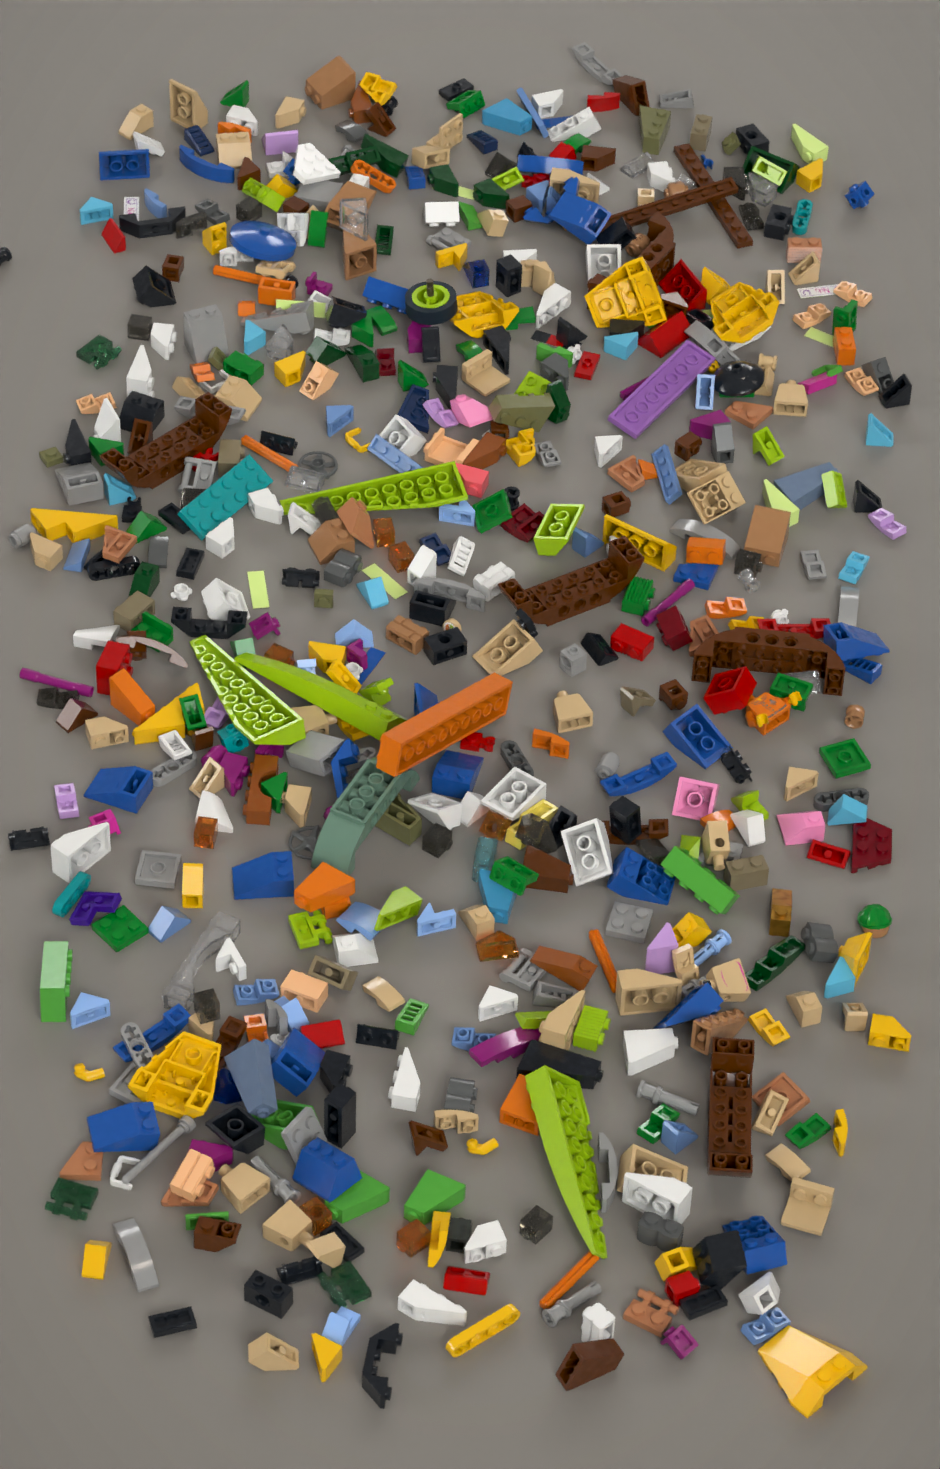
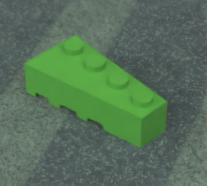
(700, 880)
(55, 980)

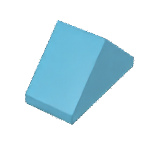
(95, 211)
(254, 337)
(621, 345)
(877, 433)
(116, 490)
(373, 592)
(847, 811)
(840, 981)

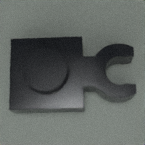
(131, 510)
(526, 623)

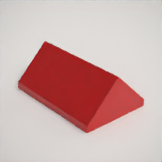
(685, 282)
(665, 335)

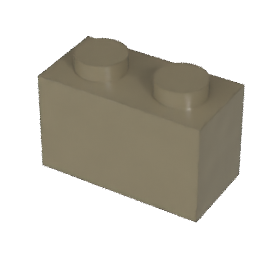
(701, 132)
(229, 455)
(130, 611)
(746, 873)
(332, 972)

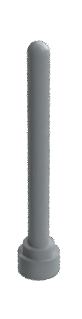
(185, 1125)

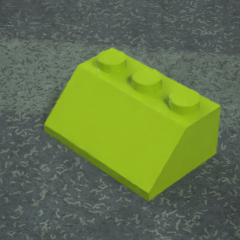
(557, 528)

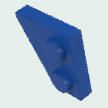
(699, 573)

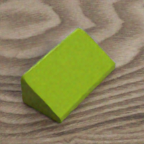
(509, 178)
(834, 490)
(531, 1020)

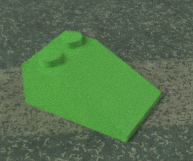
(279, 1120)

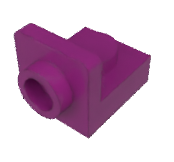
(321, 286)
(264, 625)
(356, 654)
(276, 750)
(679, 1340)

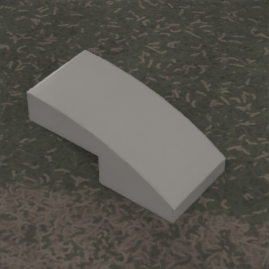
(812, 564)
(276, 1017)

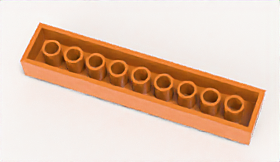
(443, 724)

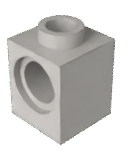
(573, 660)

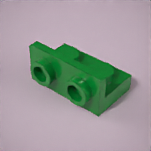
(467, 102)
(845, 316)
(155, 629)
(785, 685)
(512, 875)

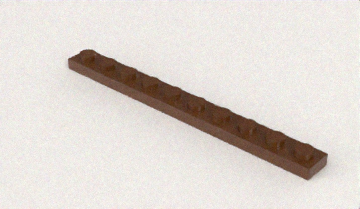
(676, 202)
(720, 207)

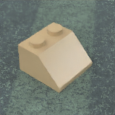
(233, 148)
(240, 394)

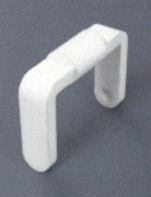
(215, 388)
(116, 1169)

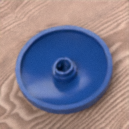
(262, 240)

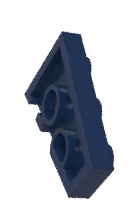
(414, 410)

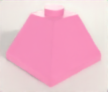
(469, 411)
(695, 798)
(801, 827)

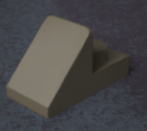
(634, 698)

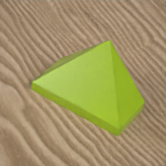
(692, 844)

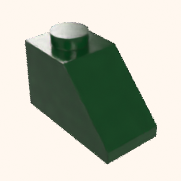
(443, 180)
(490, 194)
(324, 351)
(561, 402)
(145, 579)

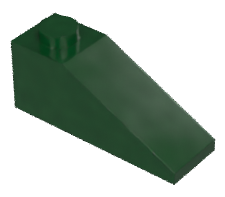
(392, 161)
(364, 362)

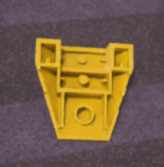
(627, 295)
(481, 312)
(742, 312)
(180, 1077)
(808, 1367)

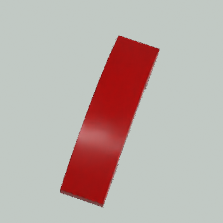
(815, 628)

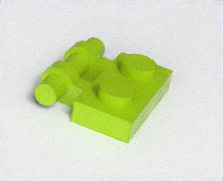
(304, 931)

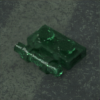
(95, 349)
(72, 1193)
(349, 1281)

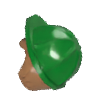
(875, 919)

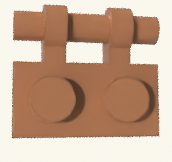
(647, 1317)

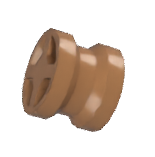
(854, 716)

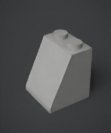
(204, 331)

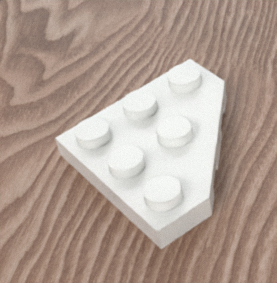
(312, 165)

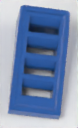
(415, 177)
(866, 669)

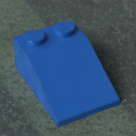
(697, 737)
(456, 774)
(264, 877)
(698, 1003)
(125, 1128)

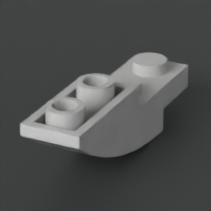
(710, 343)

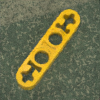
(482, 1330)

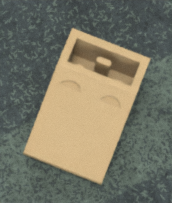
(716, 498)

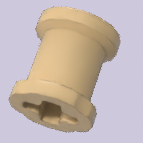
(767, 360)

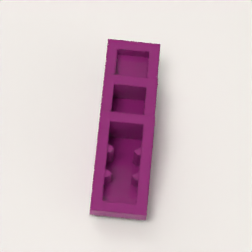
(504, 1045)

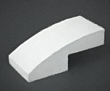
(337, 336)

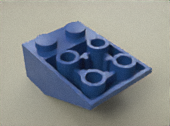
(580, 216)
(852, 641)
(121, 787)
(640, 878)
(296, 1062)
(760, 1243)

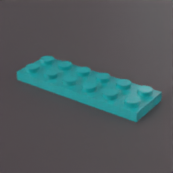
(224, 497)

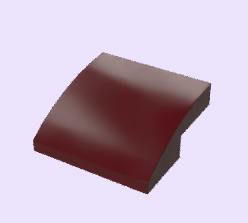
(523, 523)

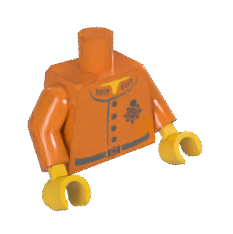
(769, 711)

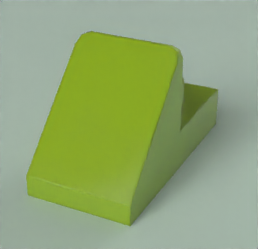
(769, 171)
(767, 445)
(378, 691)
(749, 801)

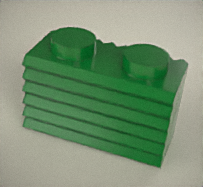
(243, 367)
(638, 596)

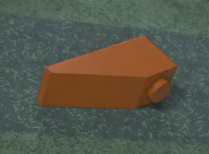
(359, 104)
(487, 451)
(565, 966)

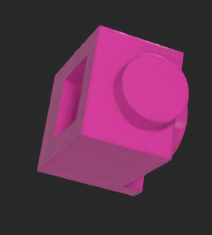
(105, 816)

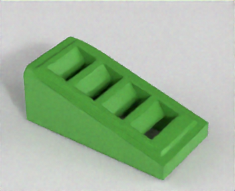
(407, 1026)

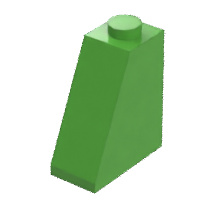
(433, 1194)
(359, 1199)

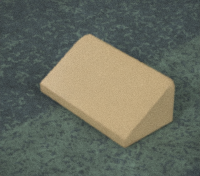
(541, 277)
(767, 386)
(187, 387)
(769, 1113)

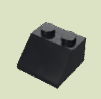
(153, 288)
(344, 313)
(141, 407)
(238, 1129)
(719, 1258)

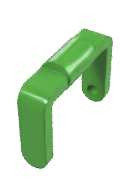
(831, 370)

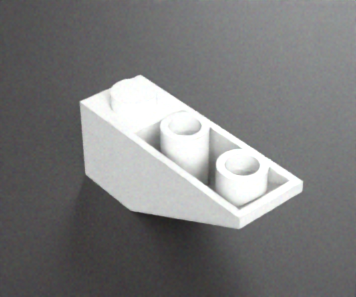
(582, 123)
(552, 303)
(406, 1089)
(426, 1305)

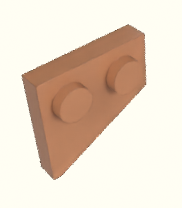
(748, 413)
(627, 474)
(700, 630)

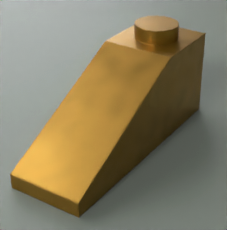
(780, 912)

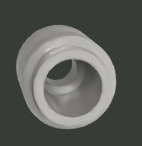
(21, 535)
(607, 765)

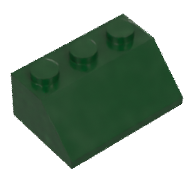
(787, 165)

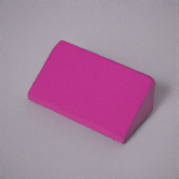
(818, 382)

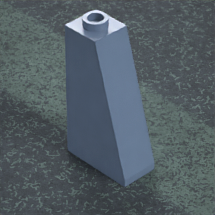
(805, 485)
(254, 1077)

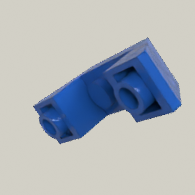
(535, 215)
(345, 756)

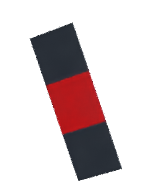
(549, 339)

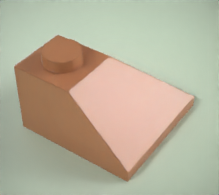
(357, 521)

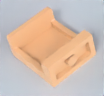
(445, 449)

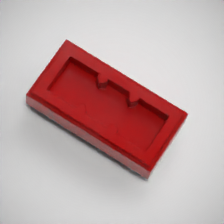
(587, 365)

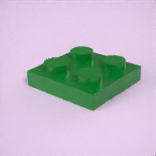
(492, 511)
(844, 758)
(120, 928)

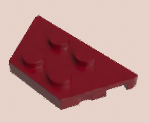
(870, 845)

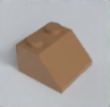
(330, 539)

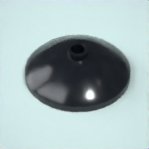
(738, 378)

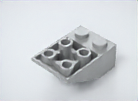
(80, 483)

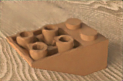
(349, 190)

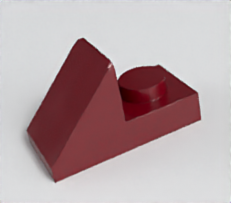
(386, 361)

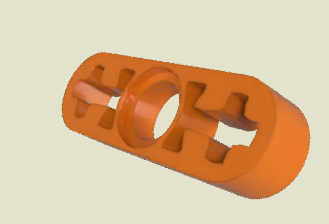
(364, 167)

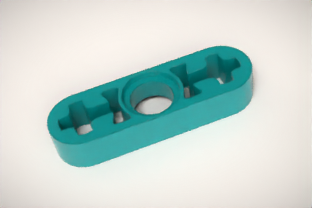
(802, 221)
(71, 894)

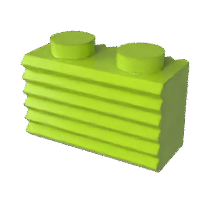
(591, 1027)

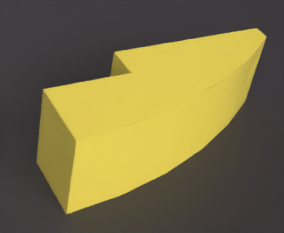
(542, 809)

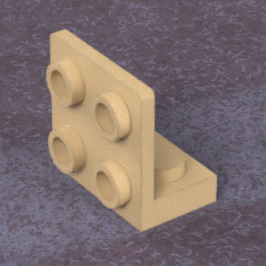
(449, 133)
(482, 375)
(808, 1206)

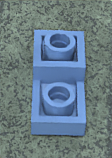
(153, 204)
(256, 993)
(466, 1038)
(766, 1326)

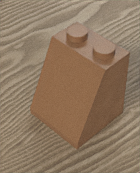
(332, 84)
(358, 255)
(768, 534)

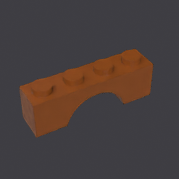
(259, 806)

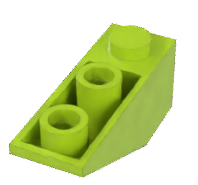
(263, 194)

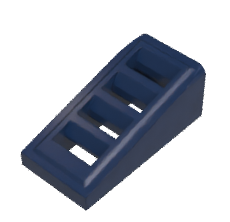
(197, 139)
(483, 141)

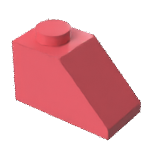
(473, 479)

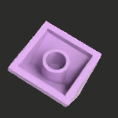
(277, 142)
(659, 952)

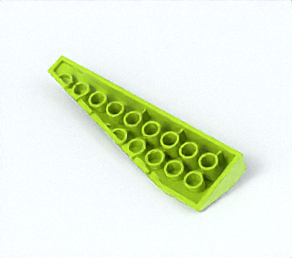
(407, 490)
(329, 696)
(246, 700)
(564, 1133)

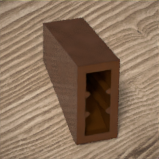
(632, 92)
(553, 873)
(588, 1361)

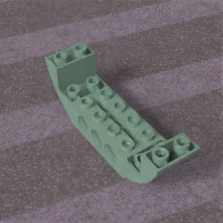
(357, 814)

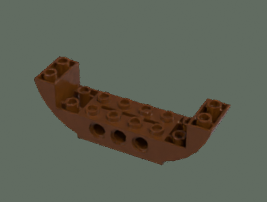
(658, 254)
(166, 455)
(578, 589)
(769, 653)
(730, 1108)

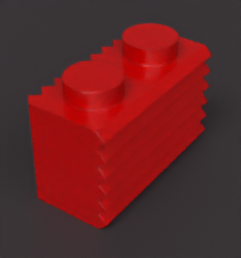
(631, 642)

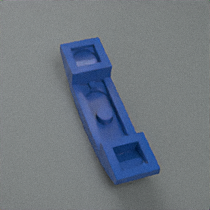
(544, 164)
(205, 169)
(641, 778)
(159, 1034)

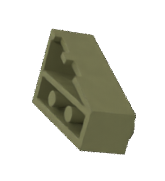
(653, 128)
(522, 411)
(401, 821)

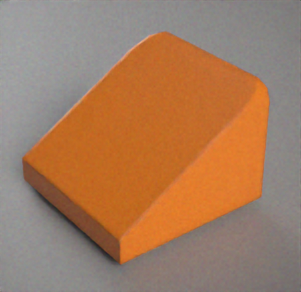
(246, 308)
(647, 469)

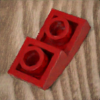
(603, 103)

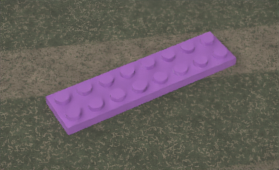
(661, 389)

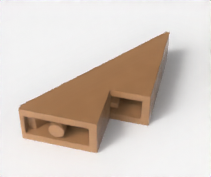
(720, 1025)

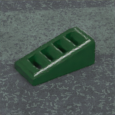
(384, 231)

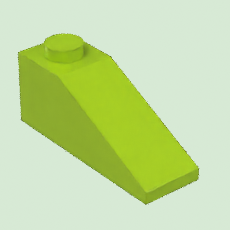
(399, 907)

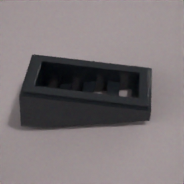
(697, 314)

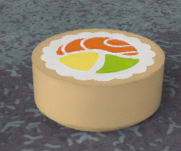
(451, 623)

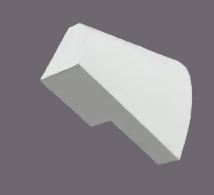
(295, 224)
(95, 636)
(213, 807)

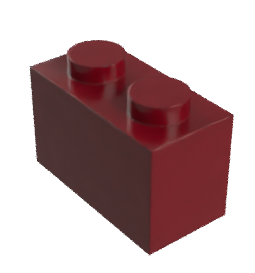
(674, 628)

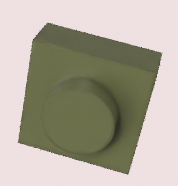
(730, 143)
(216, 358)
(51, 457)
(323, 598)

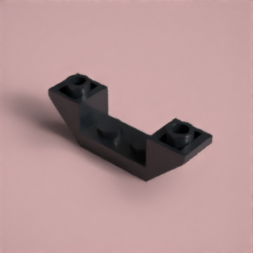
(154, 227)
(214, 629)
(382, 1342)

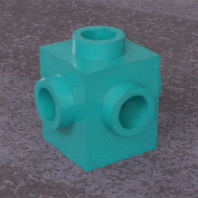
(232, 739)

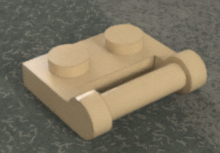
(269, 268)

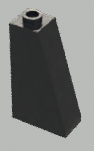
(574, 1065)

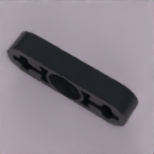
(100, 566)

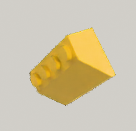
(655, 550)

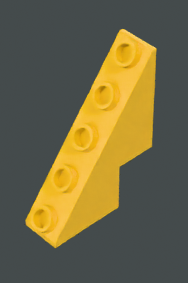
(76, 525)
(166, 719)

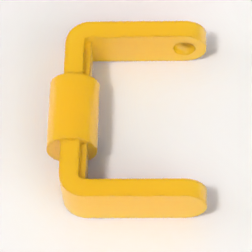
(348, 437)

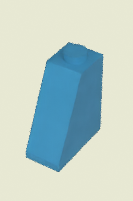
(507, 117)
(496, 897)

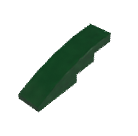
(343, 163)
(775, 962)

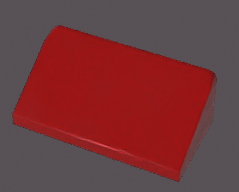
(114, 237)
(828, 854)
(324, 1033)
(466, 1280)

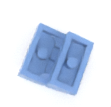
(360, 918)

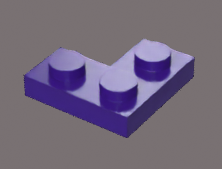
(91, 904)

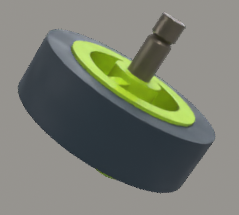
(431, 302)

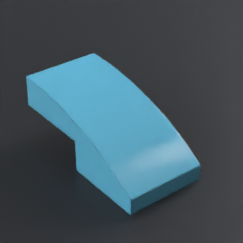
(854, 567)

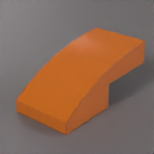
(225, 127)
(202, 372)
(729, 608)
(545, 740)
(718, 816)
(256, 1027)

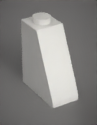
(648, 1048)

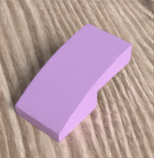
(443, 417)
(886, 524)
(216, 715)
(66, 801)

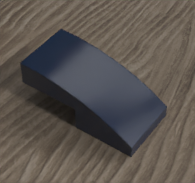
(433, 542)

